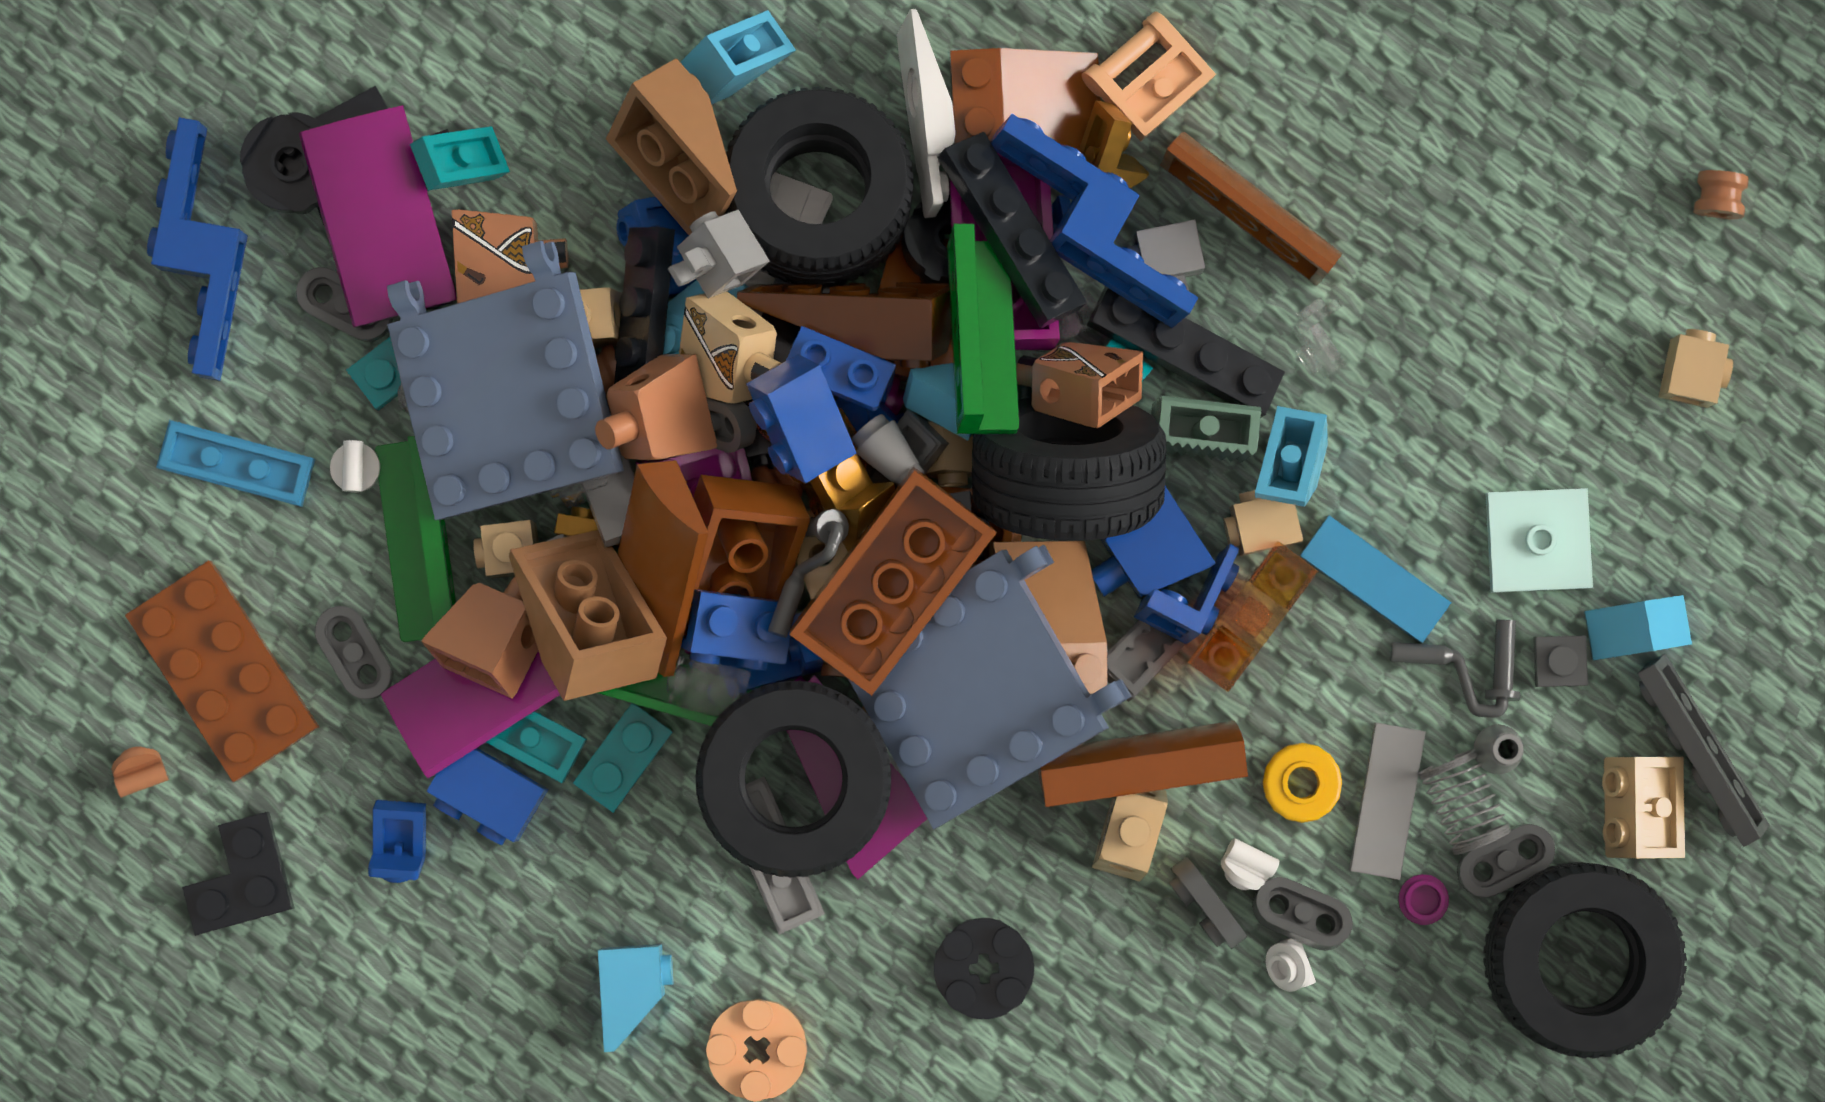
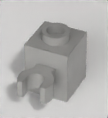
(1171, 249)
(719, 254)

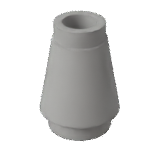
(885, 449)
(1487, 745)

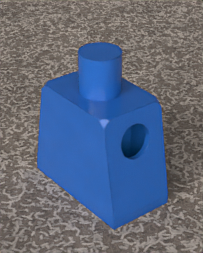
(1154, 554)

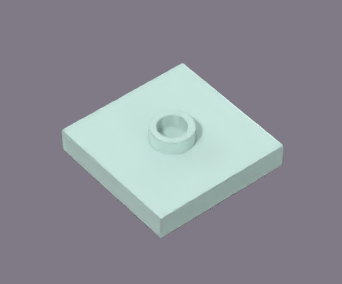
(1539, 540)

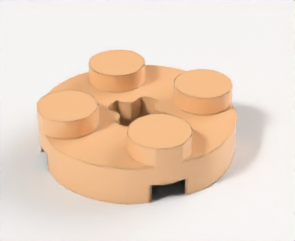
(759, 1020)

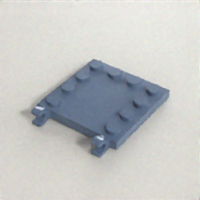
(502, 389)
(984, 692)

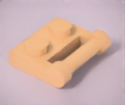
(1161, 86)

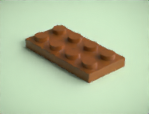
(222, 671)

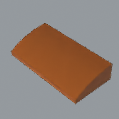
(1250, 208)
(664, 549)
(892, 581)
(1145, 763)

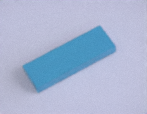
(235, 463)
(1375, 579)

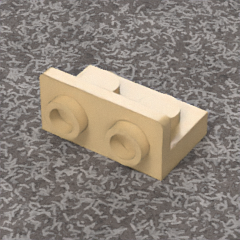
(1644, 807)

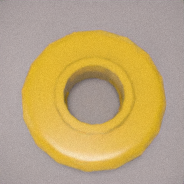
(1276, 782)

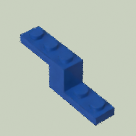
(1093, 220)
(197, 248)

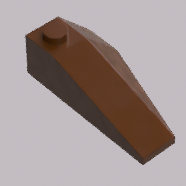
(895, 323)

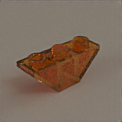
(1252, 616)

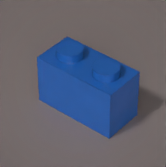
(800, 419)
(488, 793)

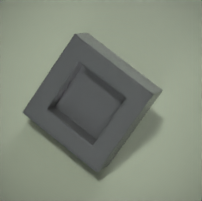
(1560, 661)

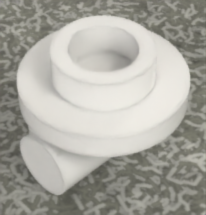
(355, 466)
(1247, 866)
(1289, 965)

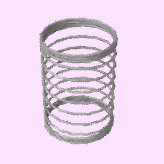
(1493, 834)

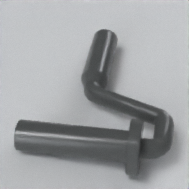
(830, 529)
(1502, 675)

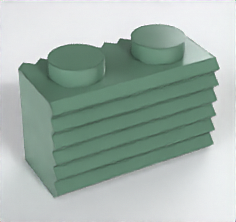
(1208, 427)

